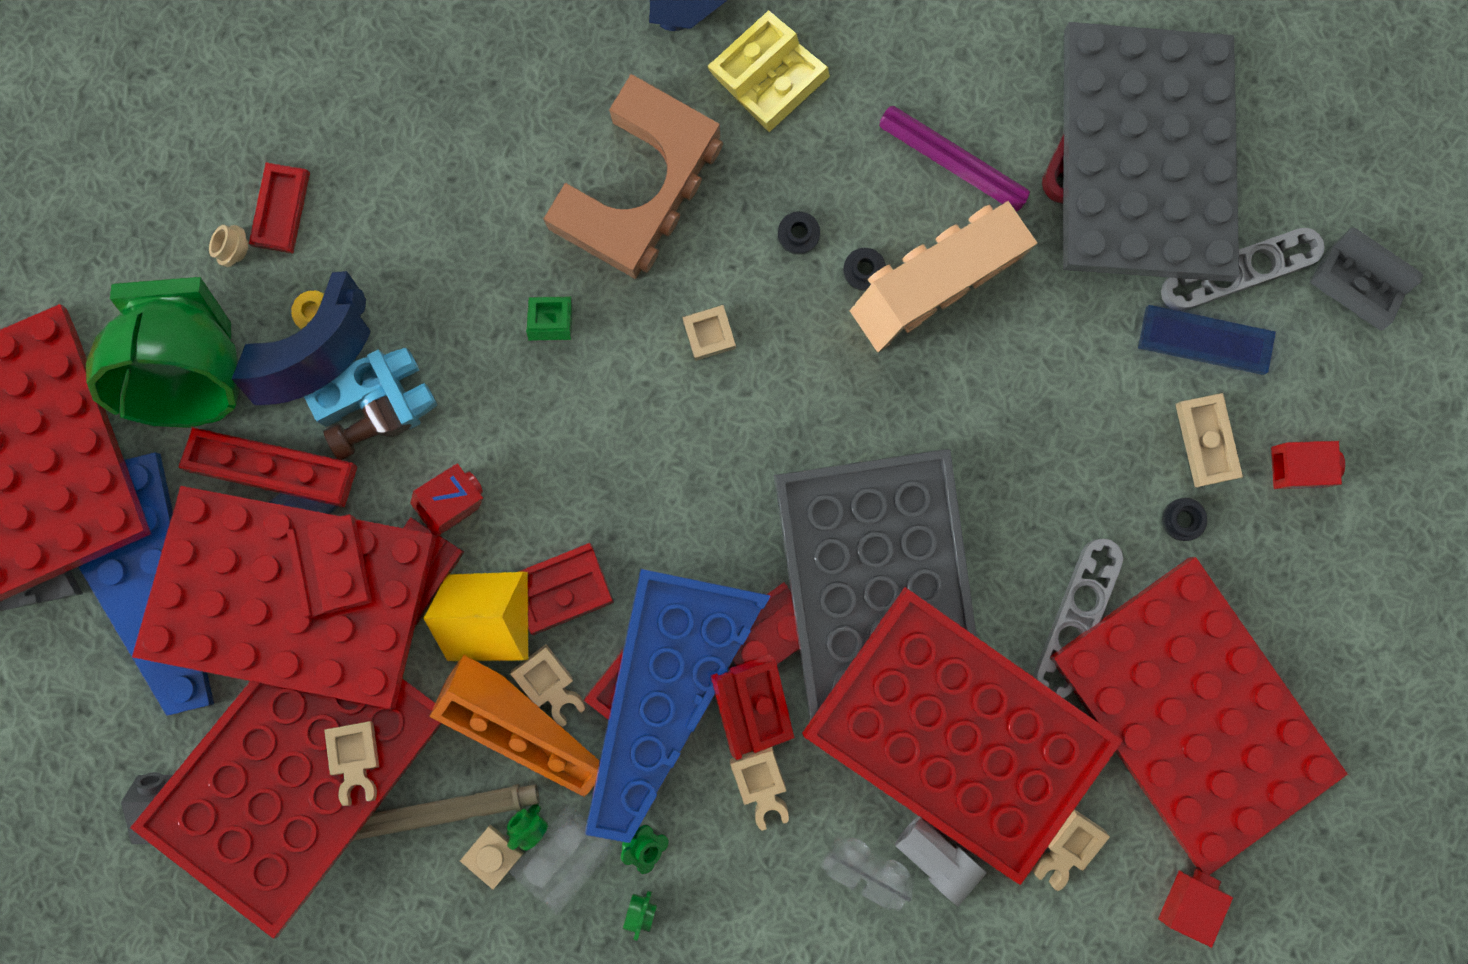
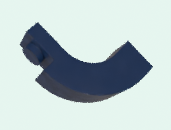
(312, 356)

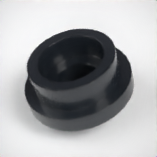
(798, 245)
(850, 269)
(1196, 512)

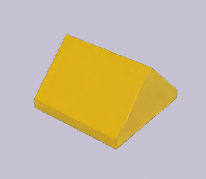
(481, 616)

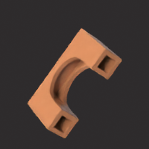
(630, 235)

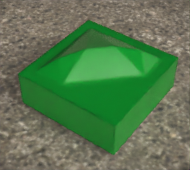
(549, 318)

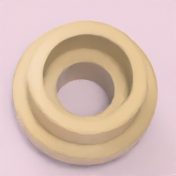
(228, 245)

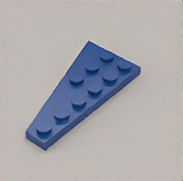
(124, 584)
(672, 645)

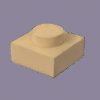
(709, 332)
(491, 857)

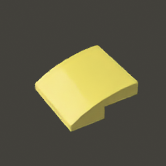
(758, 56)

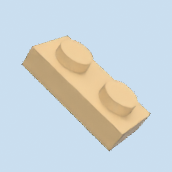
(1209, 440)

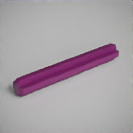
(953, 158)

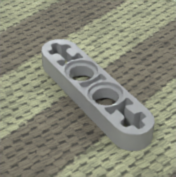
(1247, 275)
(1070, 614)

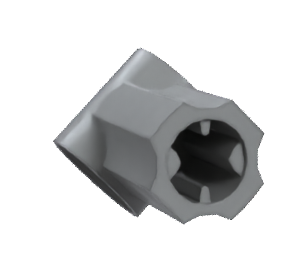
(945, 865)

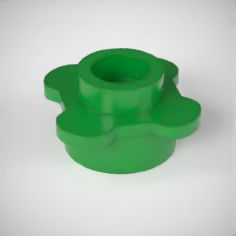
(526, 828)
(644, 849)
(639, 914)

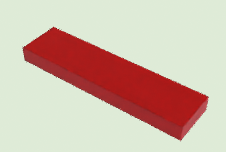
(268, 467)

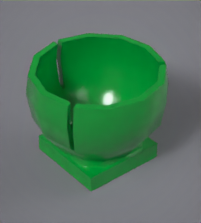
(165, 341)

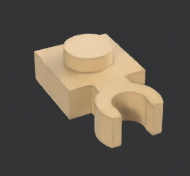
(545, 680)
(351, 753)
(760, 781)
(1073, 845)

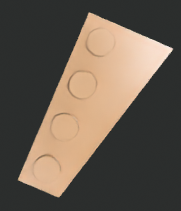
(942, 273)

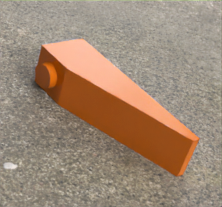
(505, 720)

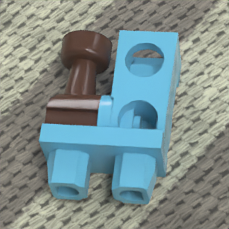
(376, 389)

